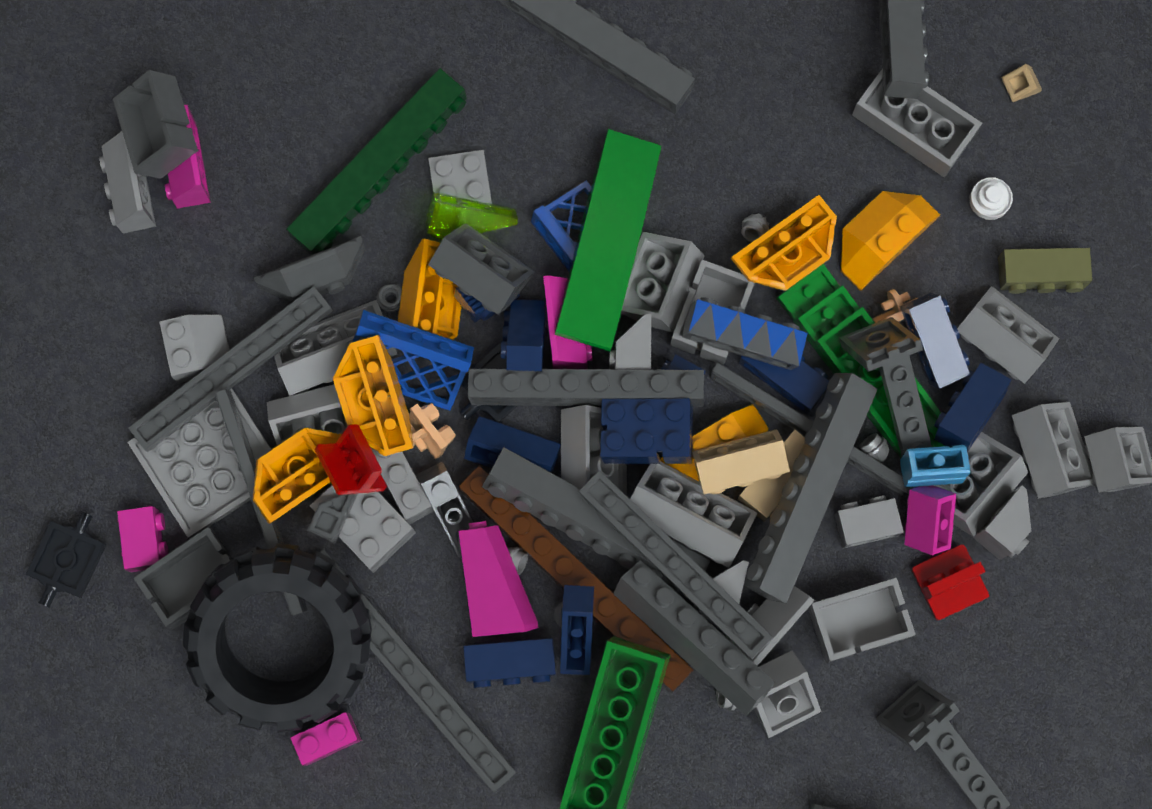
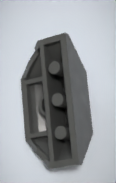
(325, 271)

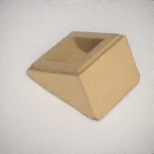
(1021, 83)

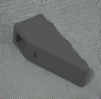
(445, 502)

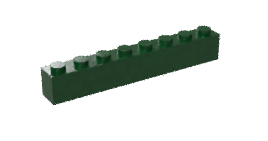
(378, 163)

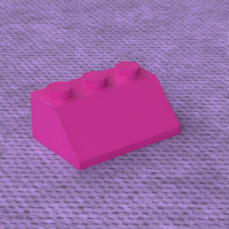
(188, 180)
(564, 351)

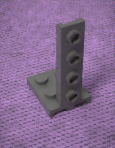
(888, 347)
(924, 717)

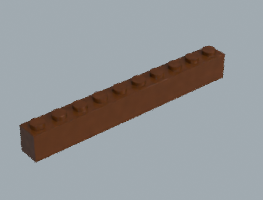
(568, 570)

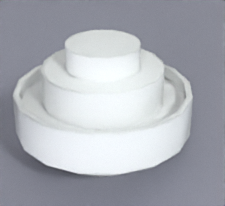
(990, 198)

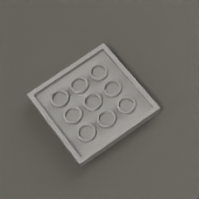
(199, 468)

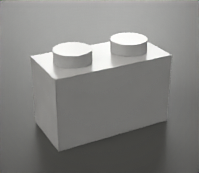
(868, 522)

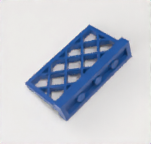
(552, 229)
(415, 344)

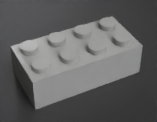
(923, 127)
(698, 520)

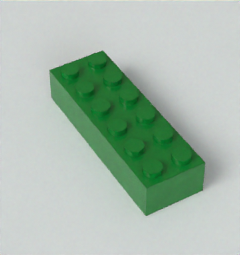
(615, 726)

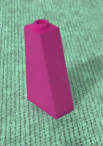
(492, 584)

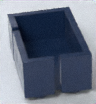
(646, 426)

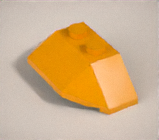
(882, 234)
(790, 247)
(428, 298)
(373, 396)
(734, 426)
(290, 473)

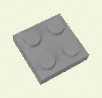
(461, 176)

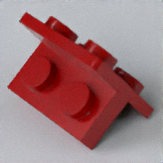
(351, 463)
(950, 582)

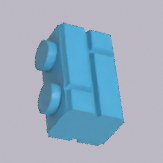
(935, 466)

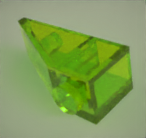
(451, 212)

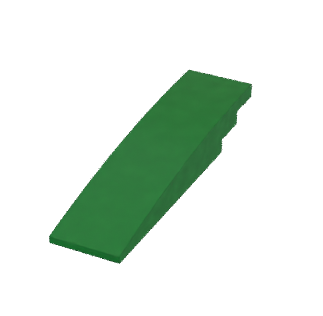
(608, 240)
(830, 312)

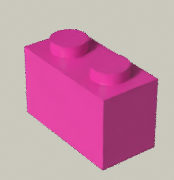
(930, 519)
(141, 537)
(325, 739)

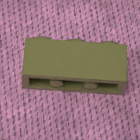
(1045, 269)

